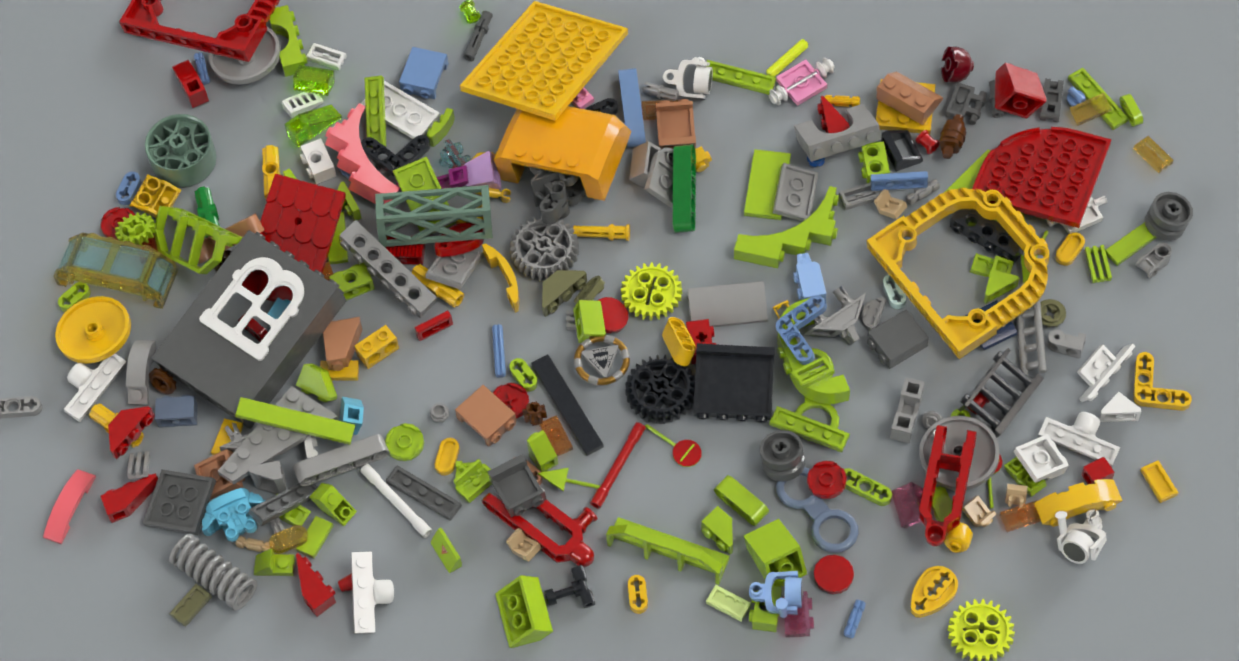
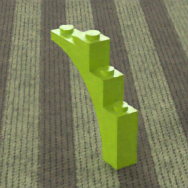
(771, 249)

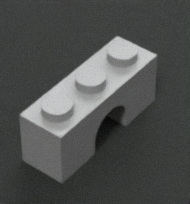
(907, 410)

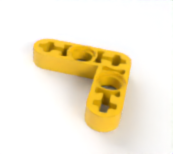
(1148, 389)

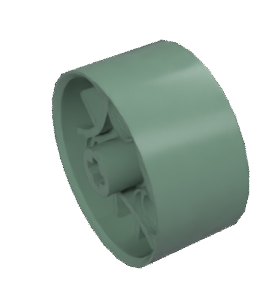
(169, 139)

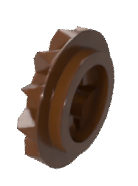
(157, 377)

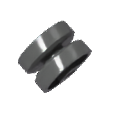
(1168, 216)
(782, 455)

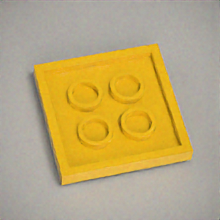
(894, 120)

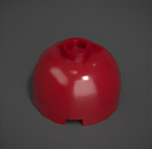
(957, 64)

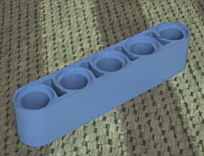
(632, 106)

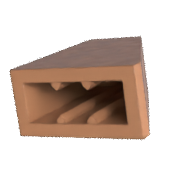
(340, 340)

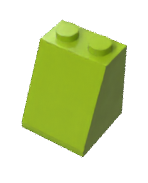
(775, 551)

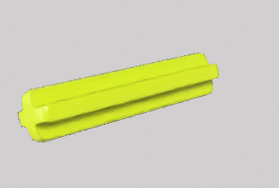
(787, 58)

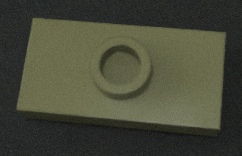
(190, 605)

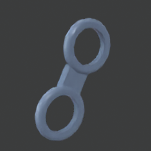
(819, 513)

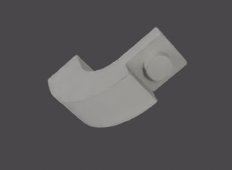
(138, 371)

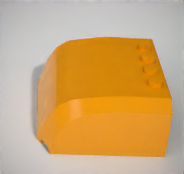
(575, 144)

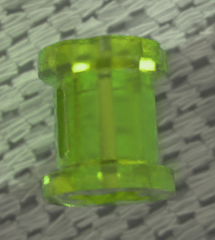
(470, 11)

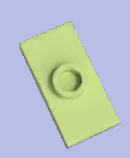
(728, 603)

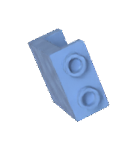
(423, 72)

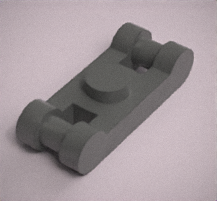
(1053, 99)

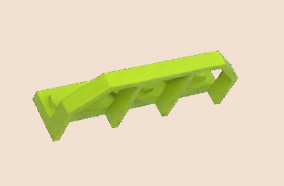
(202, 228)
(668, 546)

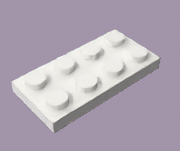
(406, 112)

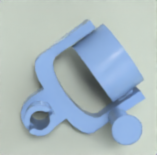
(785, 605)

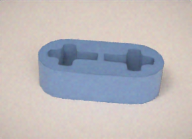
(125, 188)

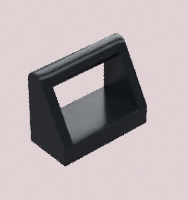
(893, 152)

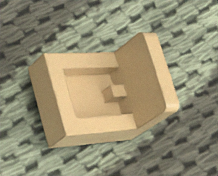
(889, 206)
(978, 512)
(522, 545)

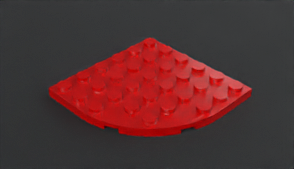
(1046, 172)

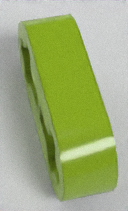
(1131, 109)
(73, 296)
(526, 372)

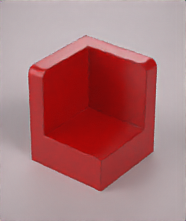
(1097, 470)

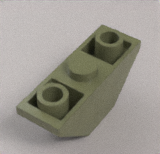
(560, 288)

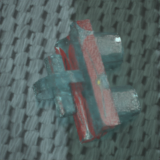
(452, 156)

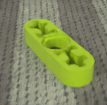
(880, 488)

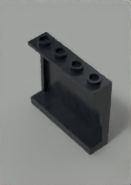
(734, 382)

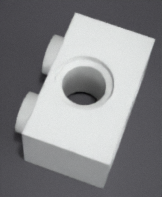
(315, 152)

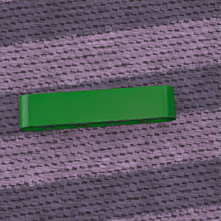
(684, 188)

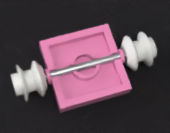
(801, 82)

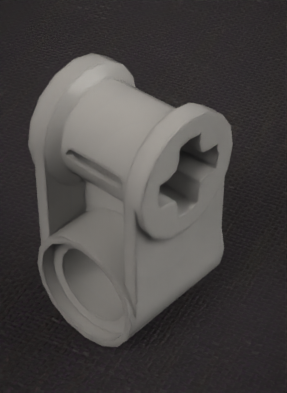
(1152, 261)

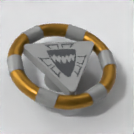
(601, 359)

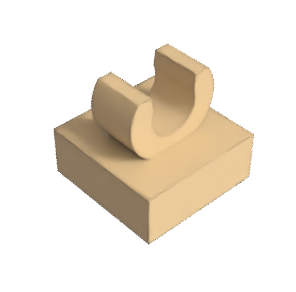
(1016, 495)

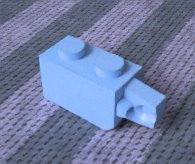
(809, 278)

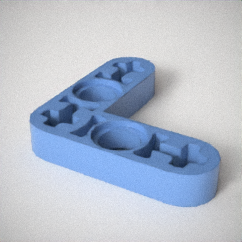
(793, 329)

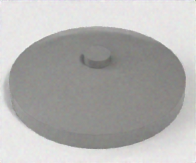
(243, 72)
(985, 453)

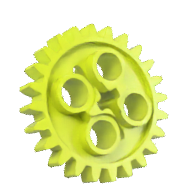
(668, 295)
(980, 648)

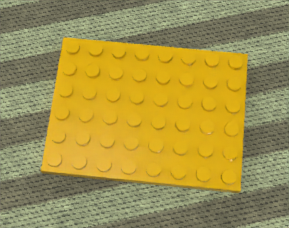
(544, 60)

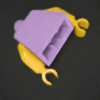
(483, 171)

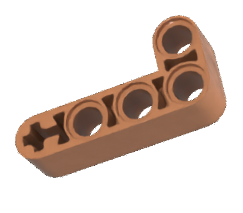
(240, 228)

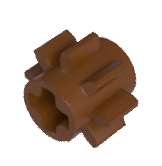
(534, 413)

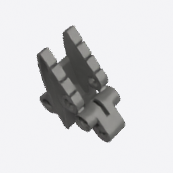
(552, 193)

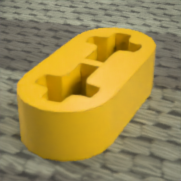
(642, 593)

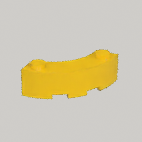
(1078, 500)

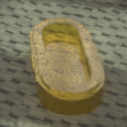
(288, 539)

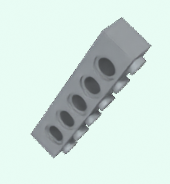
(356, 233)

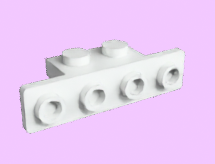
(1100, 367)

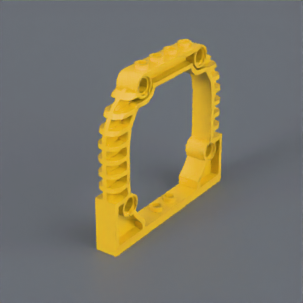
(960, 331)

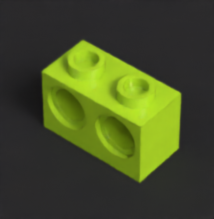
(876, 163)

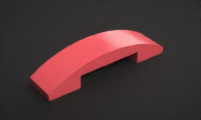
(66, 504)

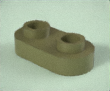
(591, 289)

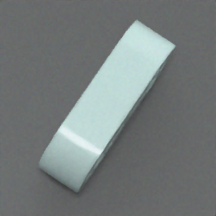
(890, 293)

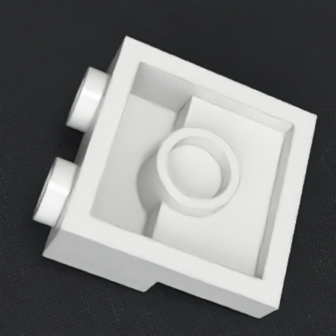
(1041, 459)

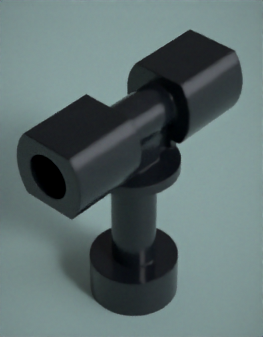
(578, 588)

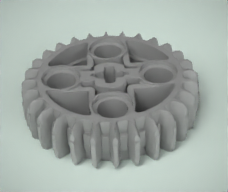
(543, 248)

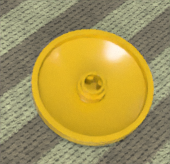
(93, 329)

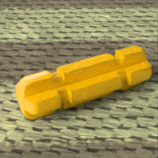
(843, 101)

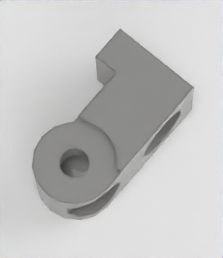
(1066, 343)

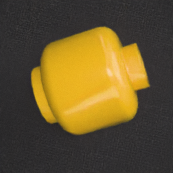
(959, 538)

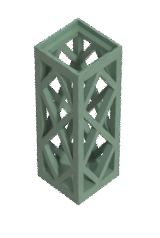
(421, 215)

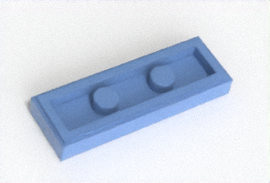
(899, 181)

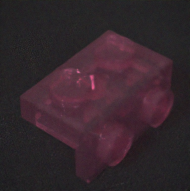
(907, 503)
(800, 624)

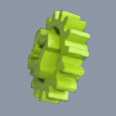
(136, 229)

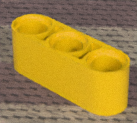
(678, 341)

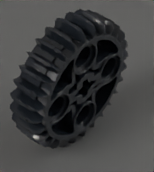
(663, 389)

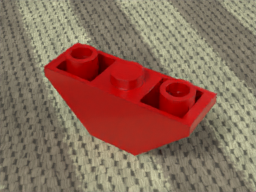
(127, 428)

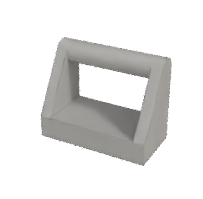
(275, 477)

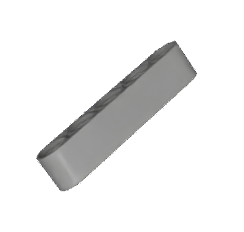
(341, 460)

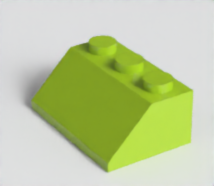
(523, 611)

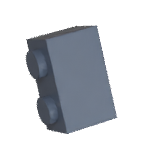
(176, 411)

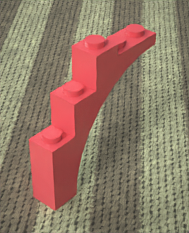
(352, 159)

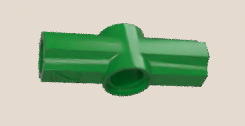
(206, 206)

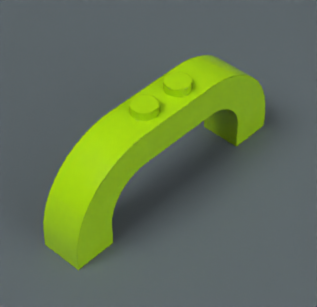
(825, 391)

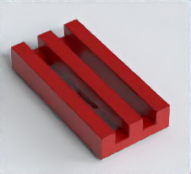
(433, 325)

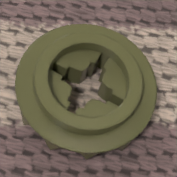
(1054, 307)

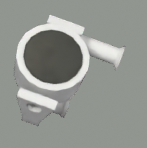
(702, 78)
(1076, 539)

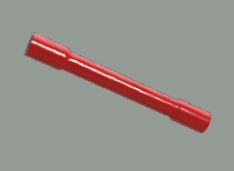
(603, 491)

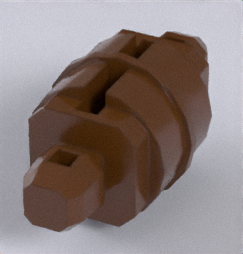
(952, 136)

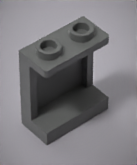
(516, 486)

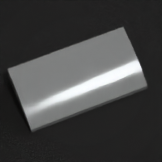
(729, 304)

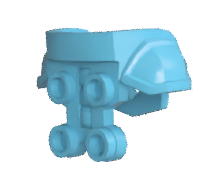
(231, 514)

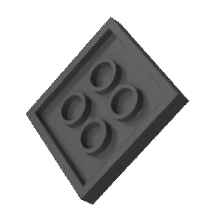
(179, 502)

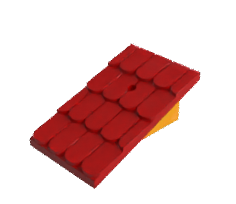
(300, 221)

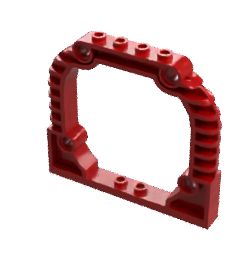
(235, 42)

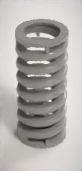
(213, 568)

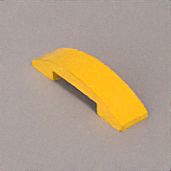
(495, 259)

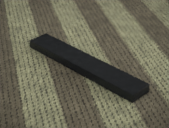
(567, 405)

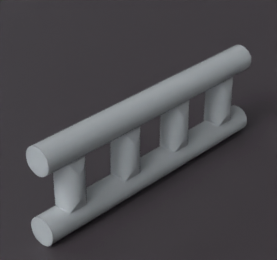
(1038, 346)

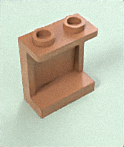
(675, 123)
(486, 415)

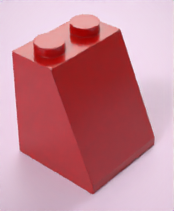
(1018, 91)

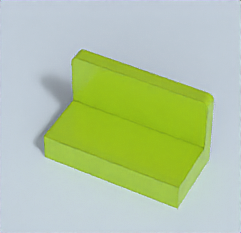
(588, 319)

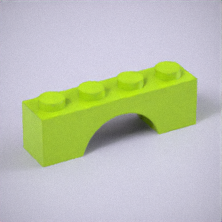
(291, 55)

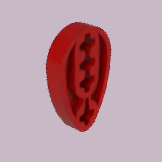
(453, 248)

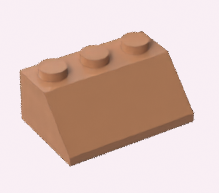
(908, 97)

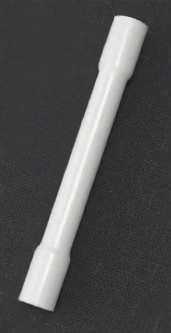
(375, 479)

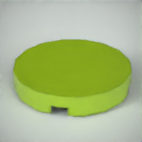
(404, 442)

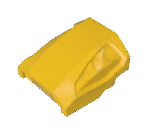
(153, 194)

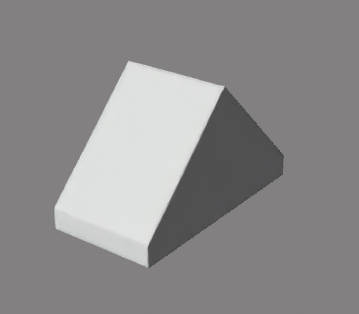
(1120, 409)

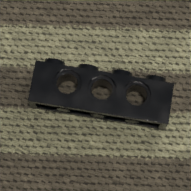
(975, 234)

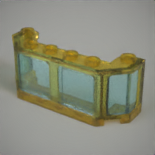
(117, 267)

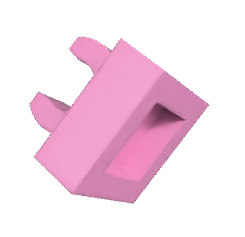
(583, 99)

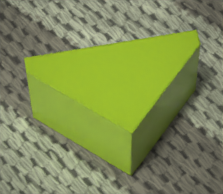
(999, 284)

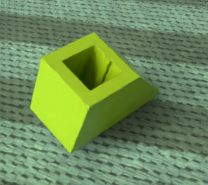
(317, 382)
(541, 451)
(333, 503)
(718, 527)

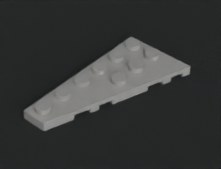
(269, 441)

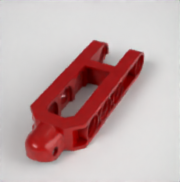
(936, 530)
(573, 550)

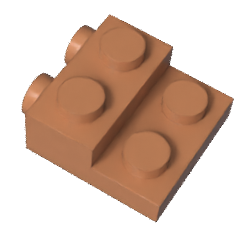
(210, 467)

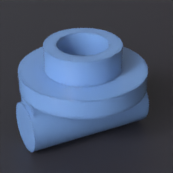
(1075, 96)

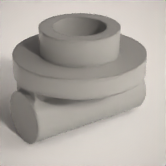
(930, 418)

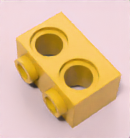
(376, 346)

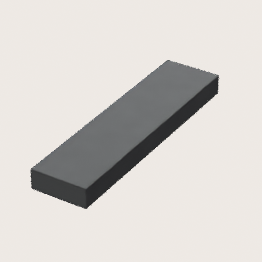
(423, 493)
(281, 503)

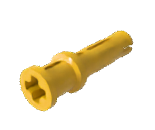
(611, 232)

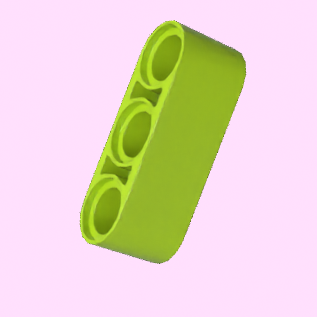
(741, 500)

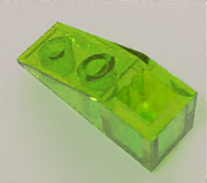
(310, 123)

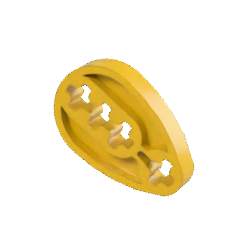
(943, 595)

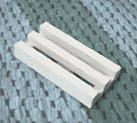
(325, 59)

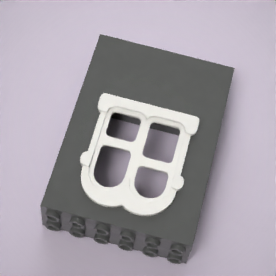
(222, 361)

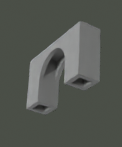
(819, 145)

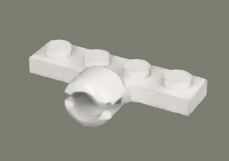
(91, 384)
(1080, 437)
(367, 592)

